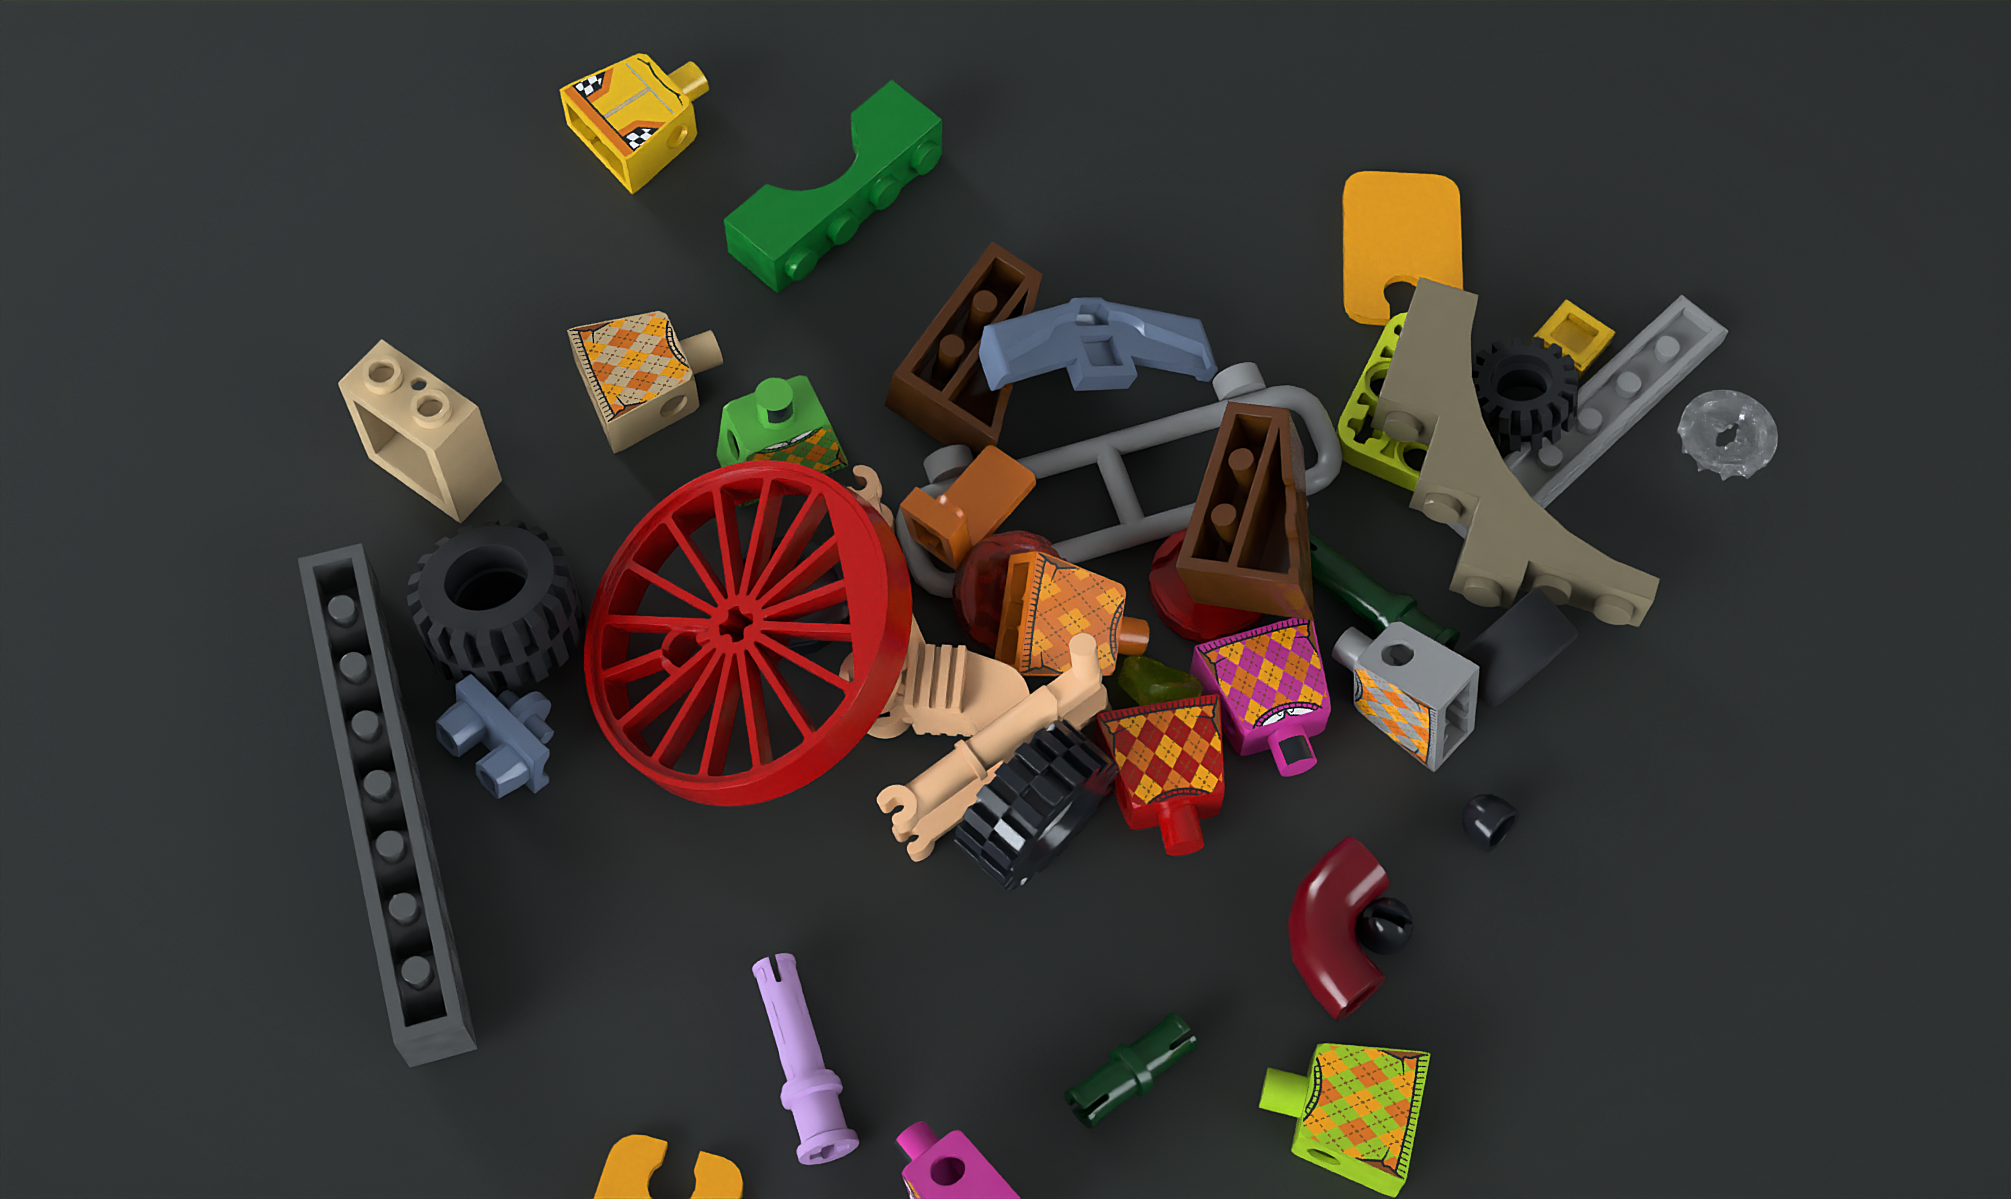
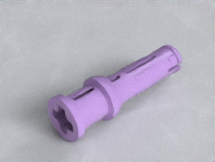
(810, 1087)

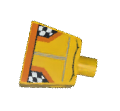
(635, 115)

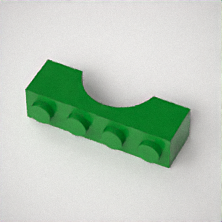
(787, 231)

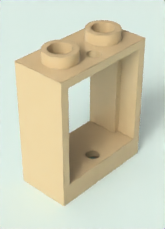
(422, 436)

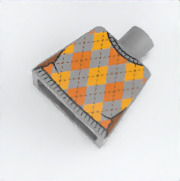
(1412, 689)

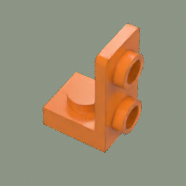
(969, 508)

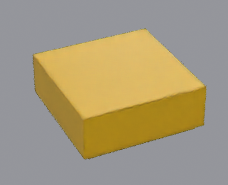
(1577, 334)

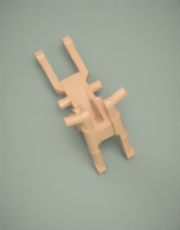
(969, 696)

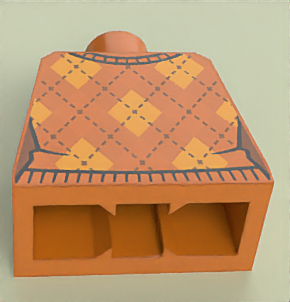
(1050, 604)

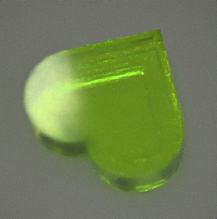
(1154, 683)

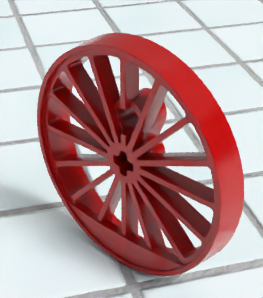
(749, 629)

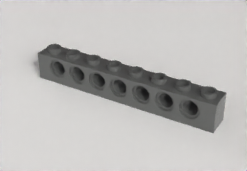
(386, 808)

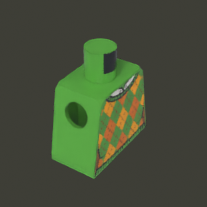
(779, 424)

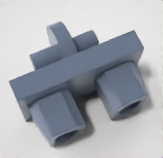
(508, 727)

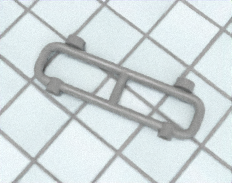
(1235, 384)

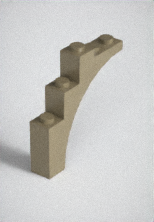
(1466, 481)

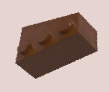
(942, 377)
(1251, 518)

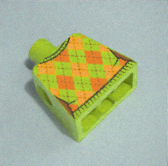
(1354, 1110)

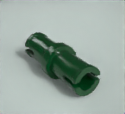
(1130, 1070)

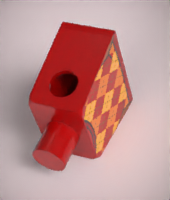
(1167, 766)

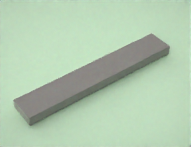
(1617, 399)

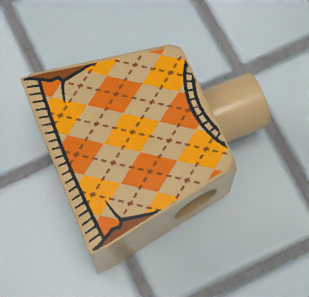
(640, 373)

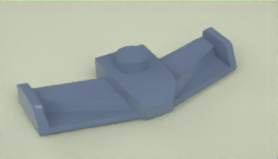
(1096, 345)

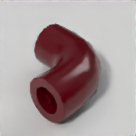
(1324, 925)

